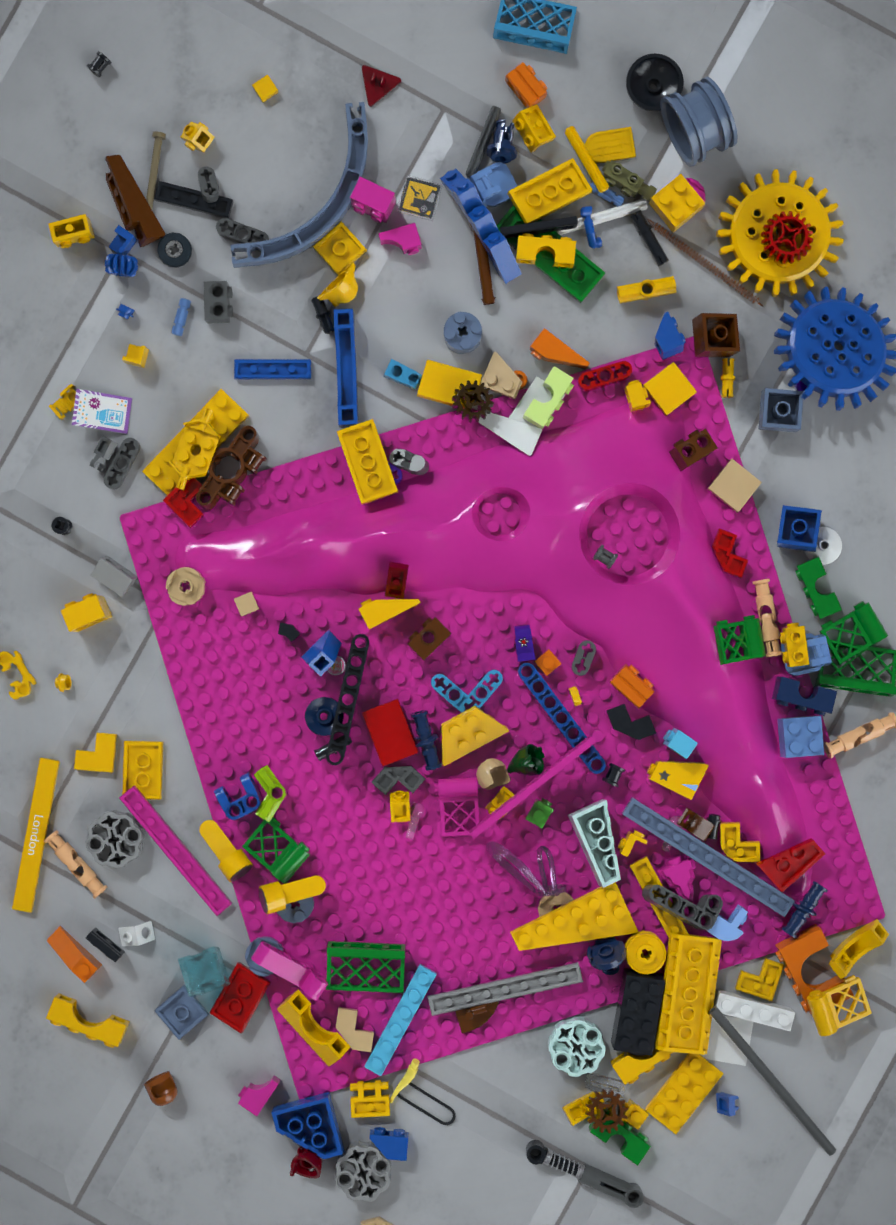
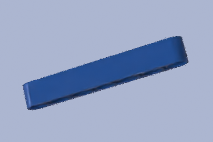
(553, 712)

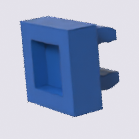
(726, 1104)

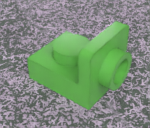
(540, 812)

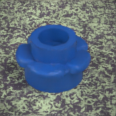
(125, 311)

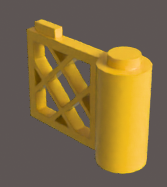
(823, 1008)

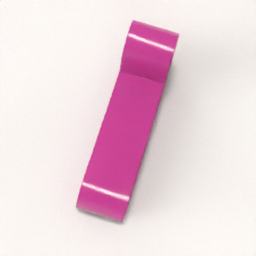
(291, 969)

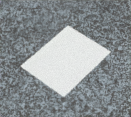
(722, 1047)

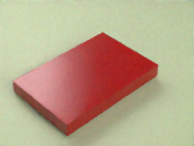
(390, 732)
(240, 998)

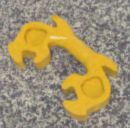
(21, 688)

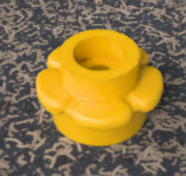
(63, 682)

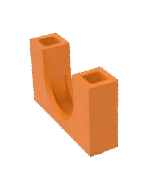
(795, 952)

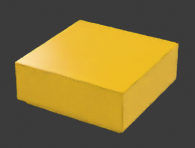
(265, 88)

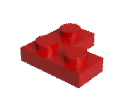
(181, 503)

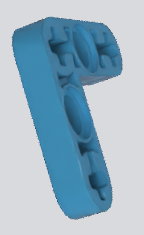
(464, 698)

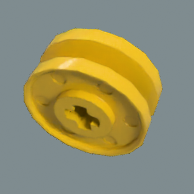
(655, 948)

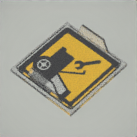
(419, 197)

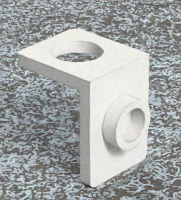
(133, 934)

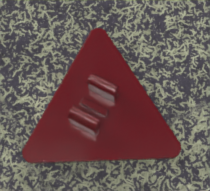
(377, 83)

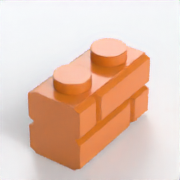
(526, 85)
(632, 685)

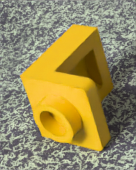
(627, 843)

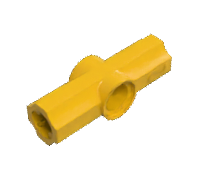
(658, 287)

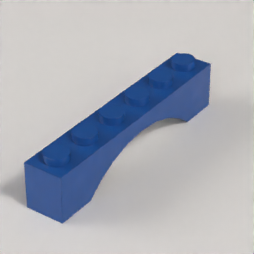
(346, 367)

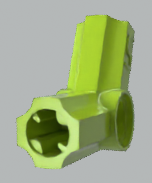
(269, 783)

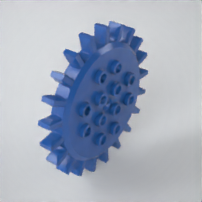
(843, 380)

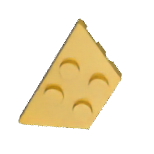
(467, 733)

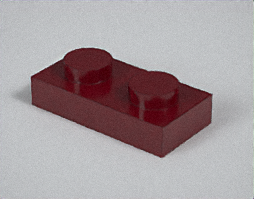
(396, 580)

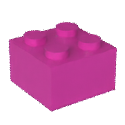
(372, 200)

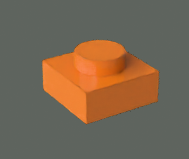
(547, 662)

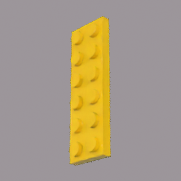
(224, 419)

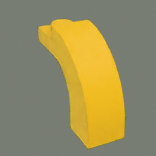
(856, 945)

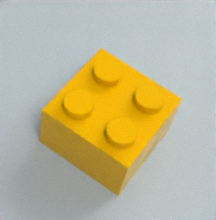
(677, 203)
(86, 612)

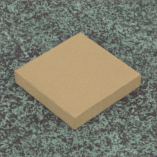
(734, 485)

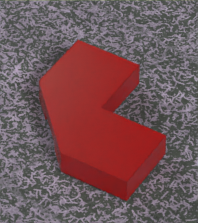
(722, 548)

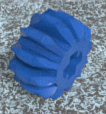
(121, 265)

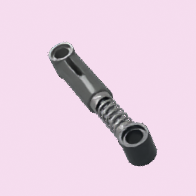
(587, 1174)

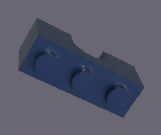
(787, 692)

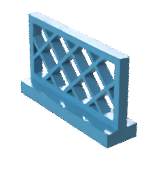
(535, 37)

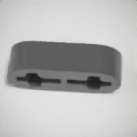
(204, 185)
(579, 655)

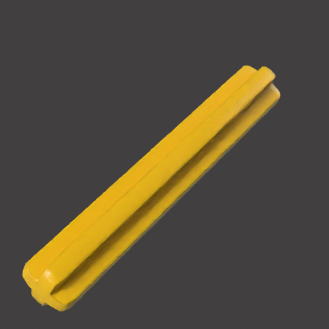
(586, 159)

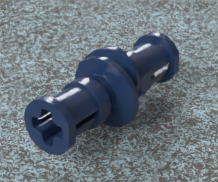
(426, 739)
(805, 909)

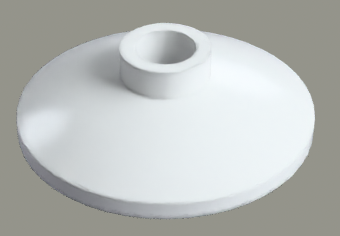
(833, 549)

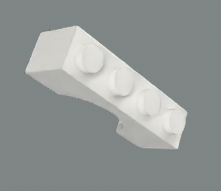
(763, 1013)

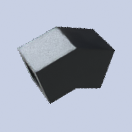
(289, 631)

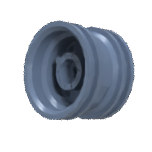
(699, 121)

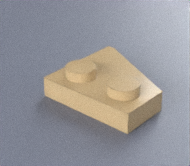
(501, 378)

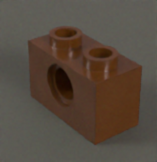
(440, 634)

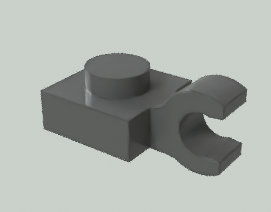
(103, 451)

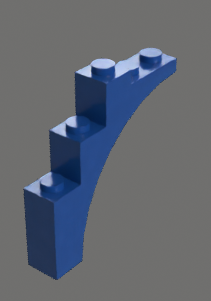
(483, 224)

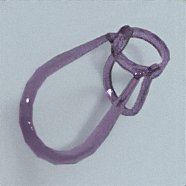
(555, 889)

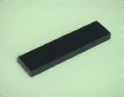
(192, 200)
(539, 227)

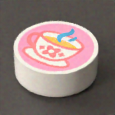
(338, 667)

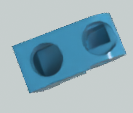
(402, 374)

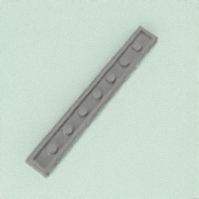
(505, 988)

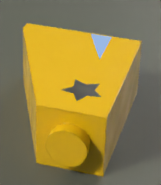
(678, 776)

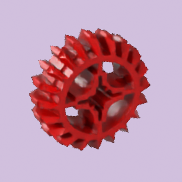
(790, 244)

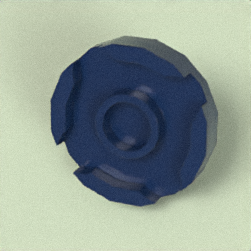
(607, 955)

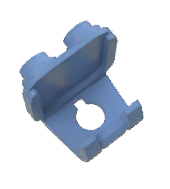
(493, 184)
(817, 652)

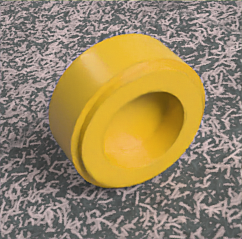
(575, 696)

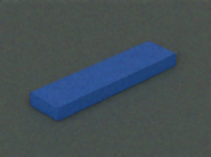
(272, 368)

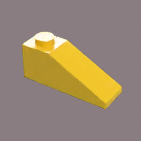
(379, 611)

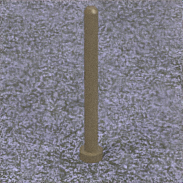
(159, 136)

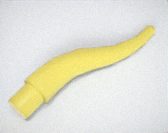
(408, 1077)

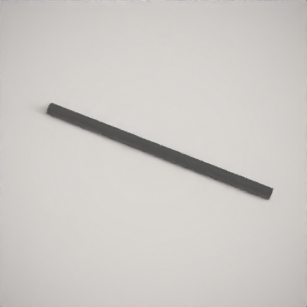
(772, 1080)

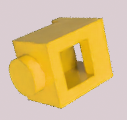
(636, 396)

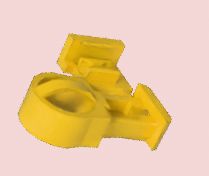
(65, 403)

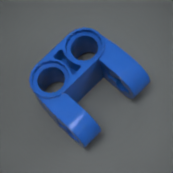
(245, 809)

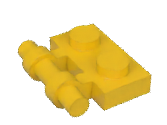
(371, 1105)

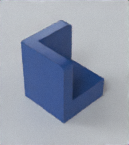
(123, 241)

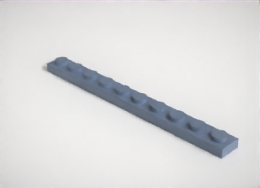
(708, 857)

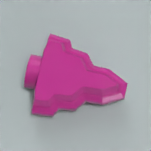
(679, 875)

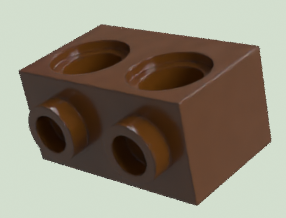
(693, 450)

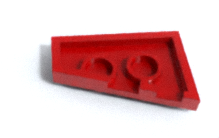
(791, 863)

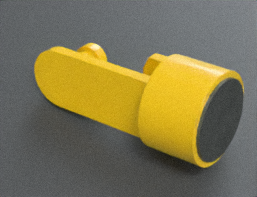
(232, 862)
(276, 896)

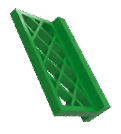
(860, 685)
(365, 950)

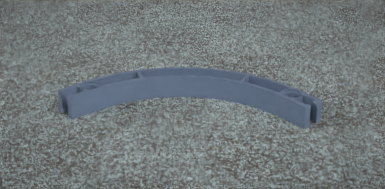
(328, 217)

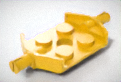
(195, 434)

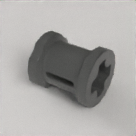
(605, 556)

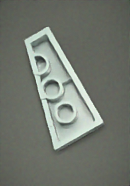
(597, 842)

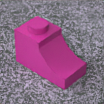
(404, 237)
(255, 1096)

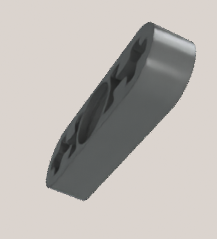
(228, 234)
(120, 478)

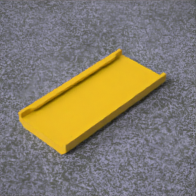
(688, 993)

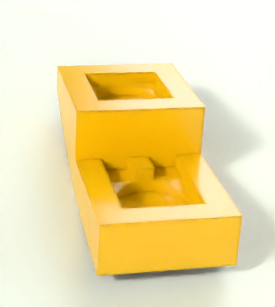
(576, 1110)

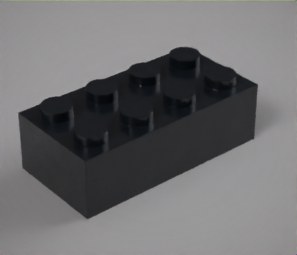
(637, 1012)

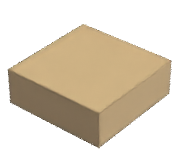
(246, 604)

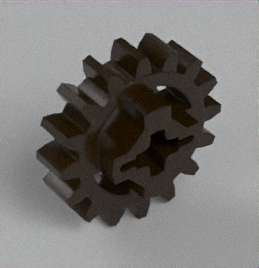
(466, 395)

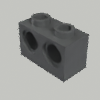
(211, 302)

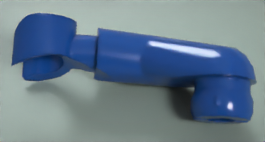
(589, 228)

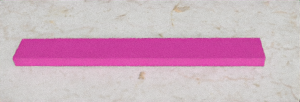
(532, 786)
(175, 850)

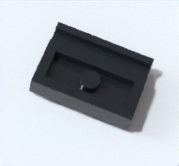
(105, 944)

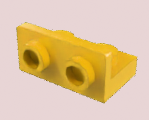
(533, 127)

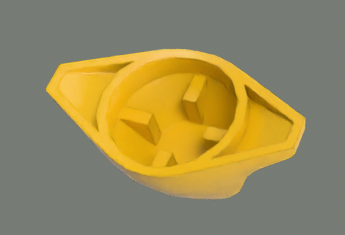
(342, 288)

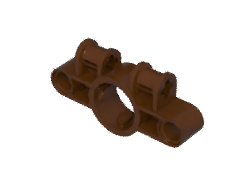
(230, 489)

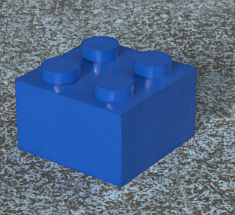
(799, 528)

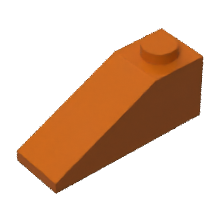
(554, 350)
(74, 954)

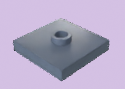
(181, 1012)

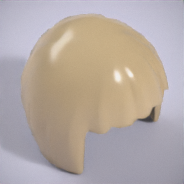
(492, 774)

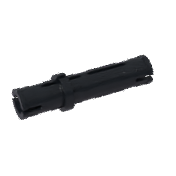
(649, 238)

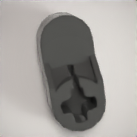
(417, 464)

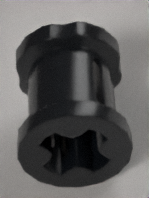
(99, 64)
(56, 524)
(613, 774)

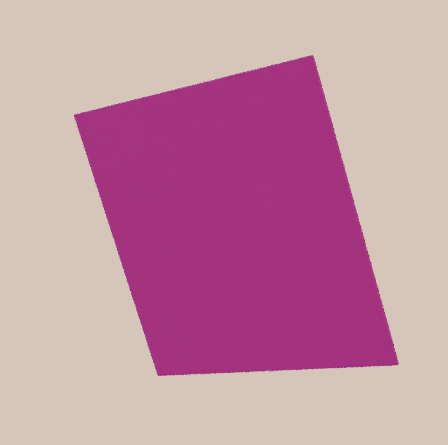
(489, 549)

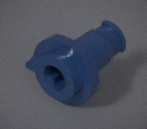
(502, 147)

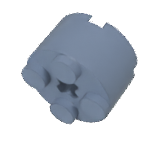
(459, 322)

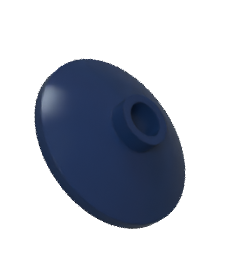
(315, 709)

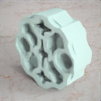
(594, 1045)

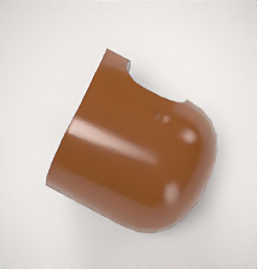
(161, 1089)

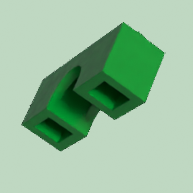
(823, 603)
(635, 1144)

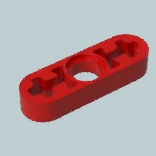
(620, 377)

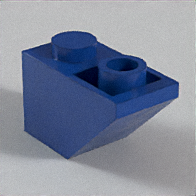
(668, 339)
(323, 653)
(391, 1143)

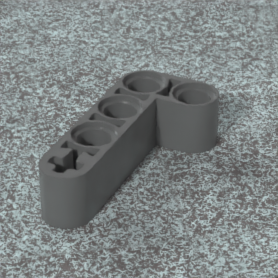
(679, 905)

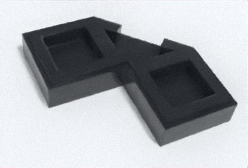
(621, 722)

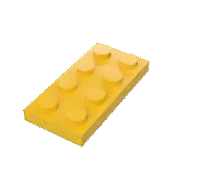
(549, 191)
(367, 461)
(684, 1091)

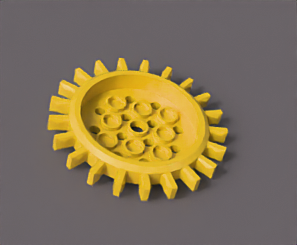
(748, 247)

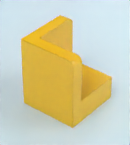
(136, 355)

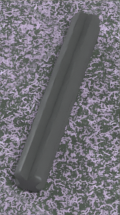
(483, 141)

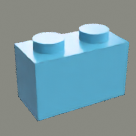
(679, 742)

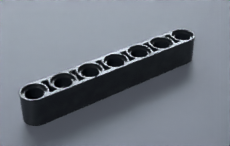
(353, 691)

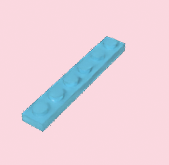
(400, 1019)

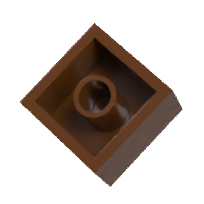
(715, 335)

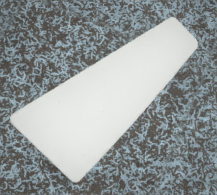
(513, 431)

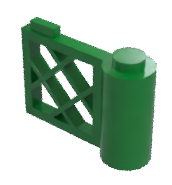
(865, 622)
(749, 639)
(288, 861)

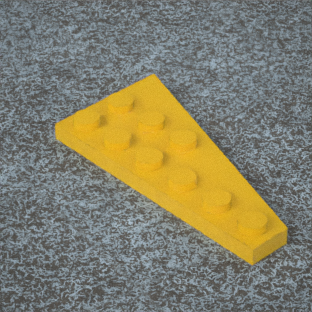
(589, 917)

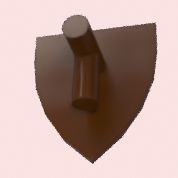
(475, 1016)

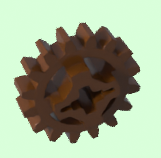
(610, 1104)

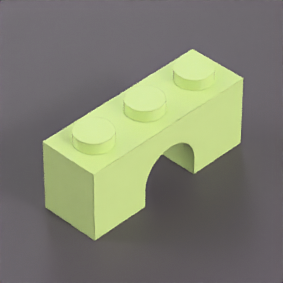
(558, 384)

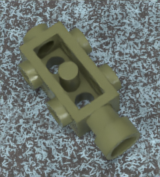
(623, 180)

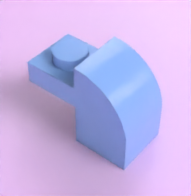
(729, 929)

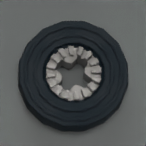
(170, 241)

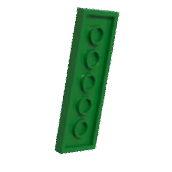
(575, 281)

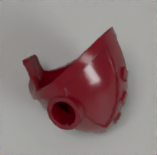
(304, 1162)

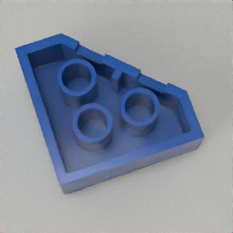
(310, 1124)

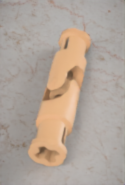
(769, 628)
(858, 736)
(69, 857)

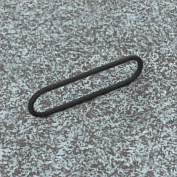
(425, 1112)

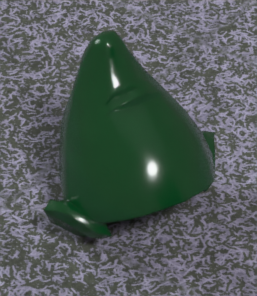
(527, 761)

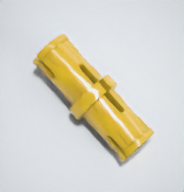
(727, 377)

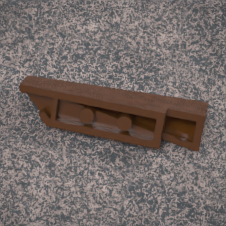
(131, 202)

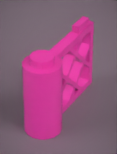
(453, 791)

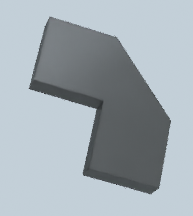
(404, 774)

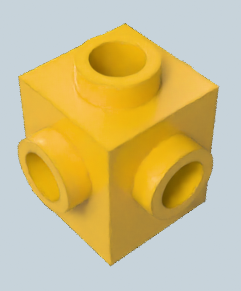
(197, 136)

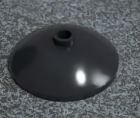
(655, 70)

